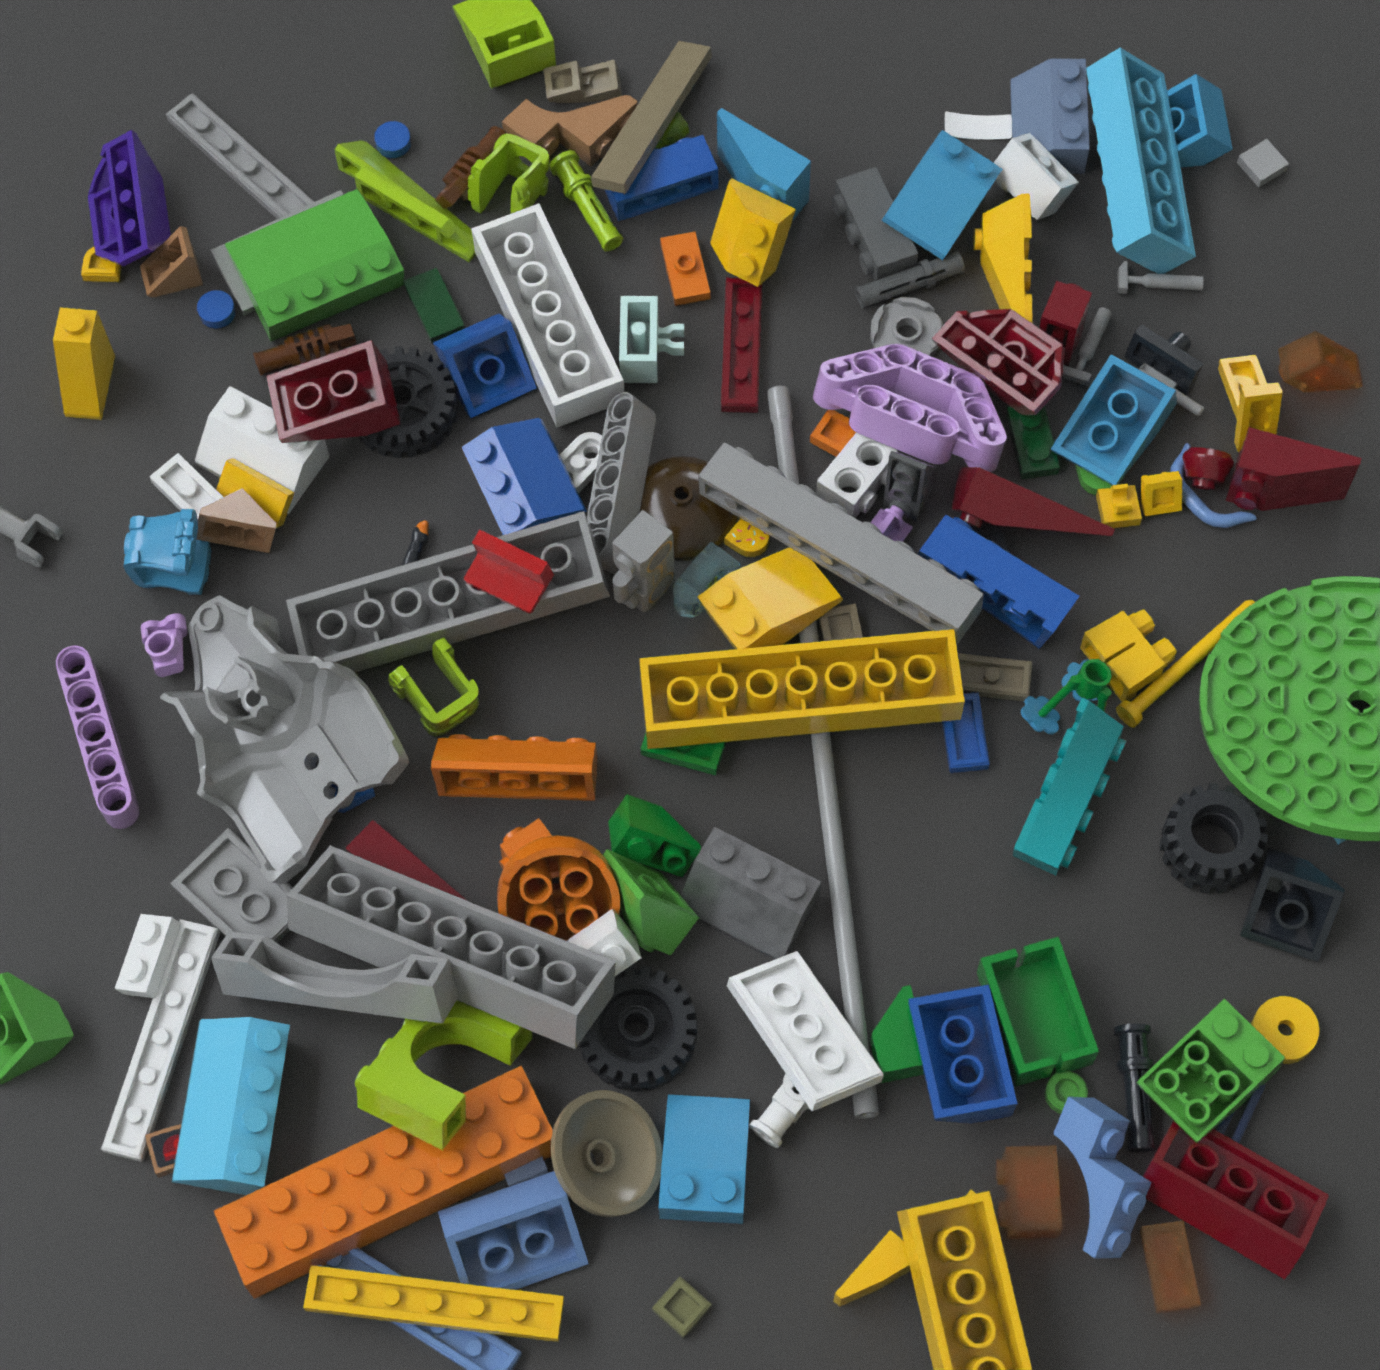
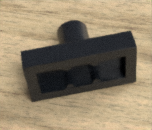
(1165, 356)

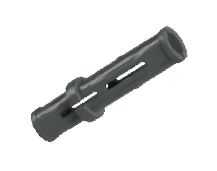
(924, 274)

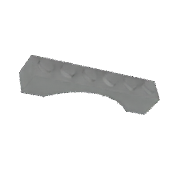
(262, 969)

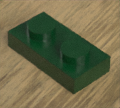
(1033, 444)

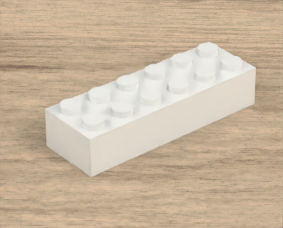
(548, 314)

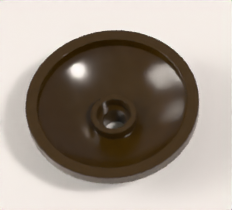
(692, 520)

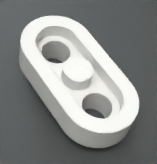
(578, 466)

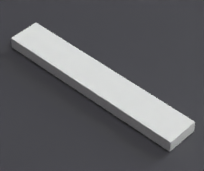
(160, 1042)

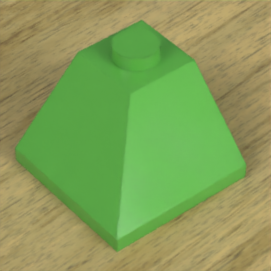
(650, 905)
(30, 1027)

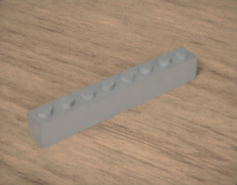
(840, 542)

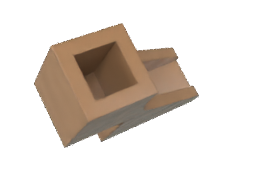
(584, 130)

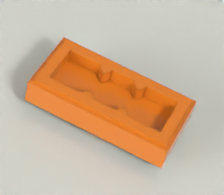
(685, 268)

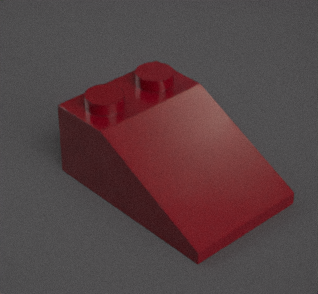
(334, 396)
(1288, 473)

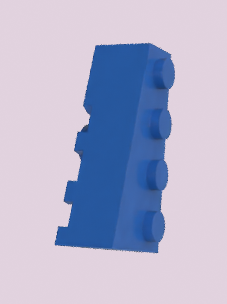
(1011, 588)

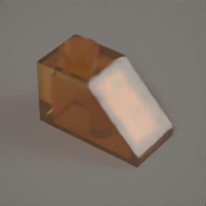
(1319, 365)

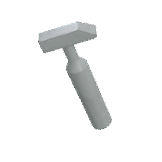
(1160, 281)
(1088, 348)

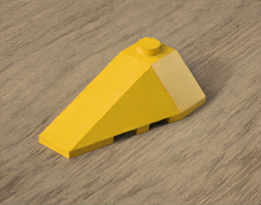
(1005, 253)

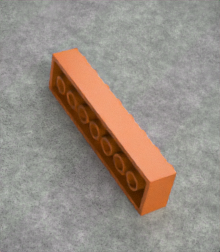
(381, 1186)

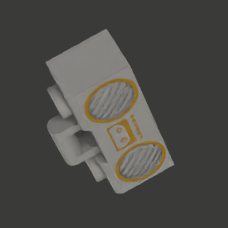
(643, 562)

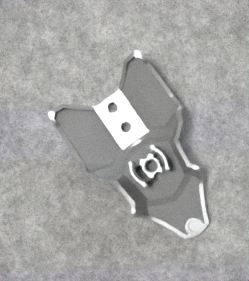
(264, 726)

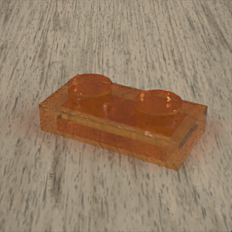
(1170, 1267)

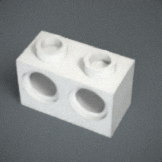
(850, 471)

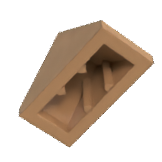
(172, 266)
(237, 523)

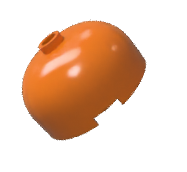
(562, 908)

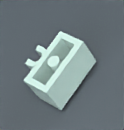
(643, 339)

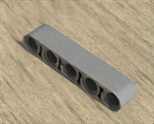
(620, 472)

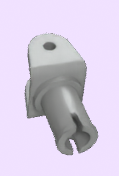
(23, 532)

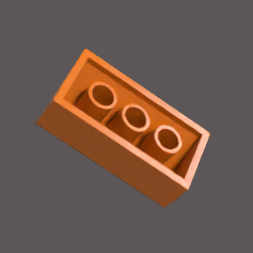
(515, 768)

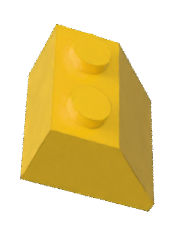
(750, 232)

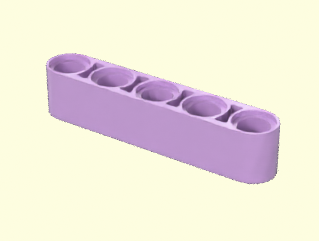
(99, 753)

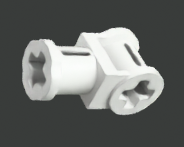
(780, 1114)

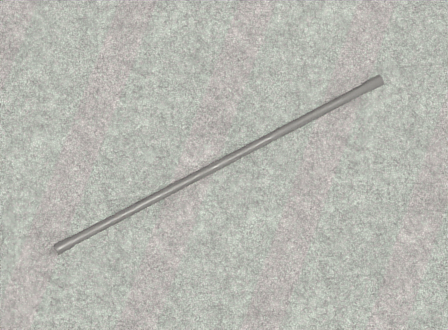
(865, 1101)

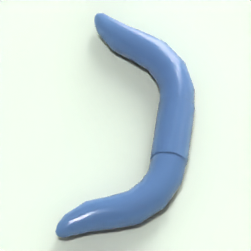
(1200, 509)

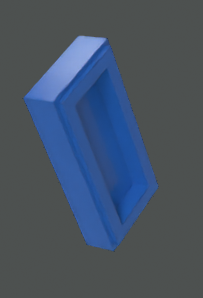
(966, 738)

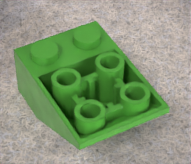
(1215, 1052)

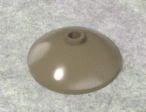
(624, 1149)

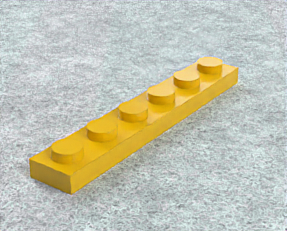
(434, 1303)

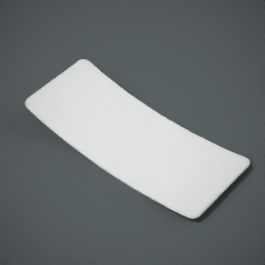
(978, 126)

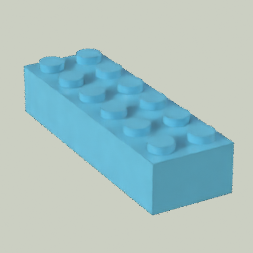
(1140, 162)

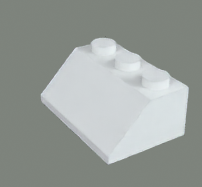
(248, 432)

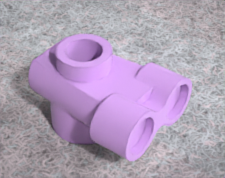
(165, 643)

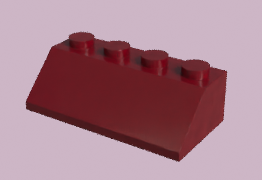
(1235, 1197)

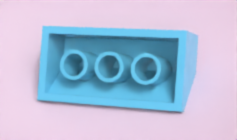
(231, 1104)

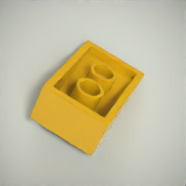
(769, 600)

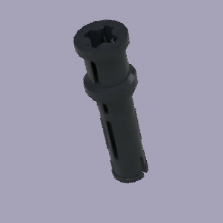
(1133, 1065)

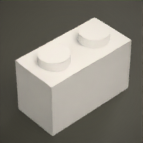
(1033, 170)

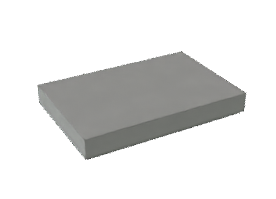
(233, 892)

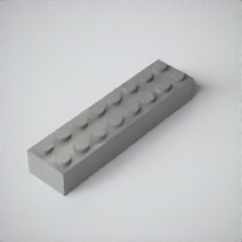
(428, 599)
(494, 959)

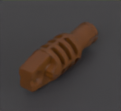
(457, 177)
(305, 347)

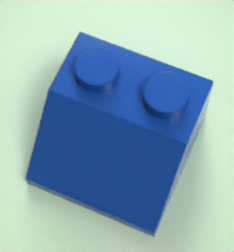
(486, 364)

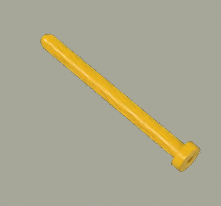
(1131, 711)

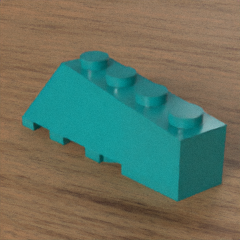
(1069, 789)

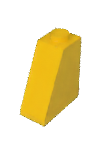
(82, 362)

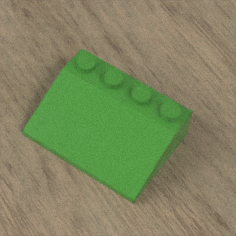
(316, 264)

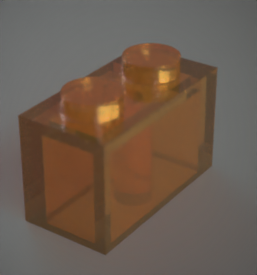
(1030, 1192)

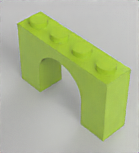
(413, 1101)

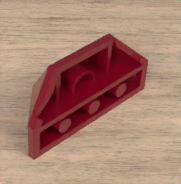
(1007, 353)

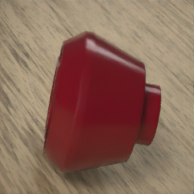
(1206, 467)

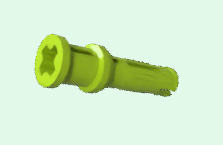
(580, 189)

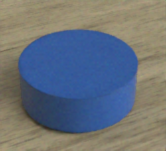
(392, 139)
(216, 309)

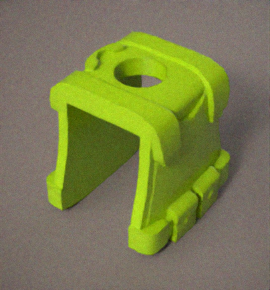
(504, 160)
(456, 712)

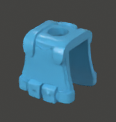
(167, 552)

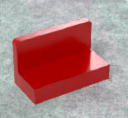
(508, 572)

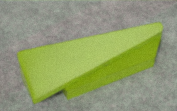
(402, 198)

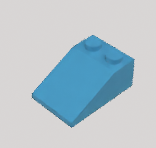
(762, 161)
(942, 194)
(1115, 421)
(704, 1159)

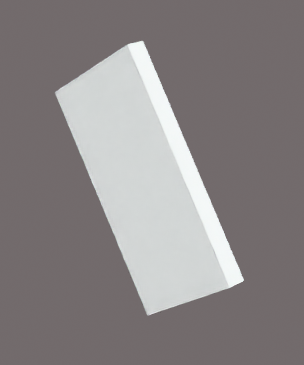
(805, 1030)

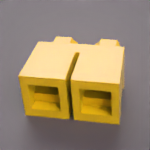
(1127, 653)

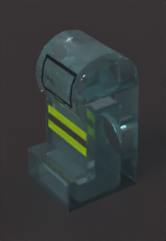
(700, 575)

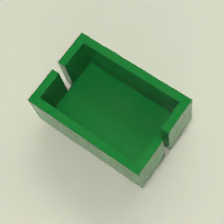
(1038, 1011)

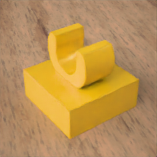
(1161, 493)
(1119, 506)

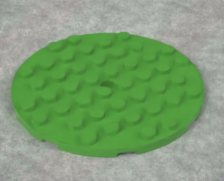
(1282, 706)

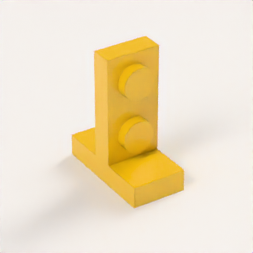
(1250, 396)

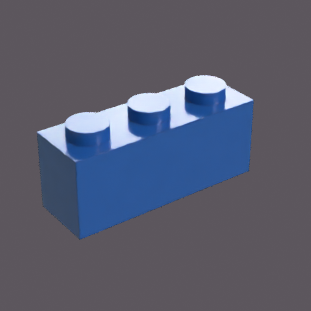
(668, 178)

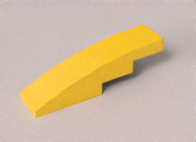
(877, 1270)

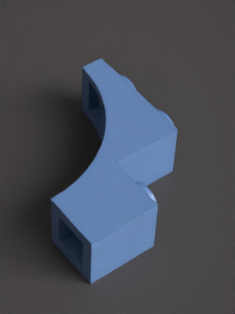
(1114, 1190)

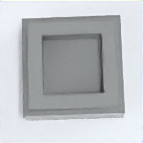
(1262, 163)

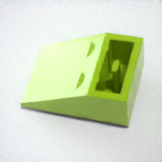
(506, 38)

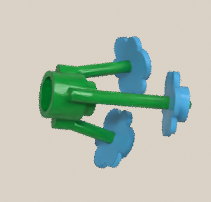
(1084, 680)

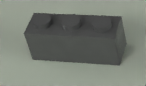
(863, 203)

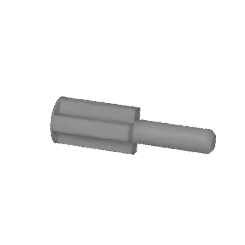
(1182, 399)

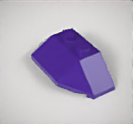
(127, 202)

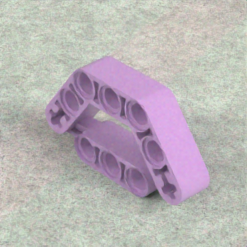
(914, 404)

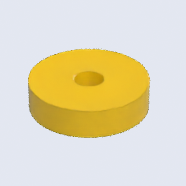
(1294, 1014)

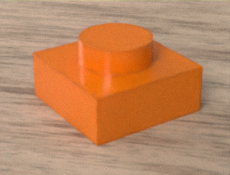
(832, 432)

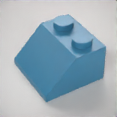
(1199, 121)

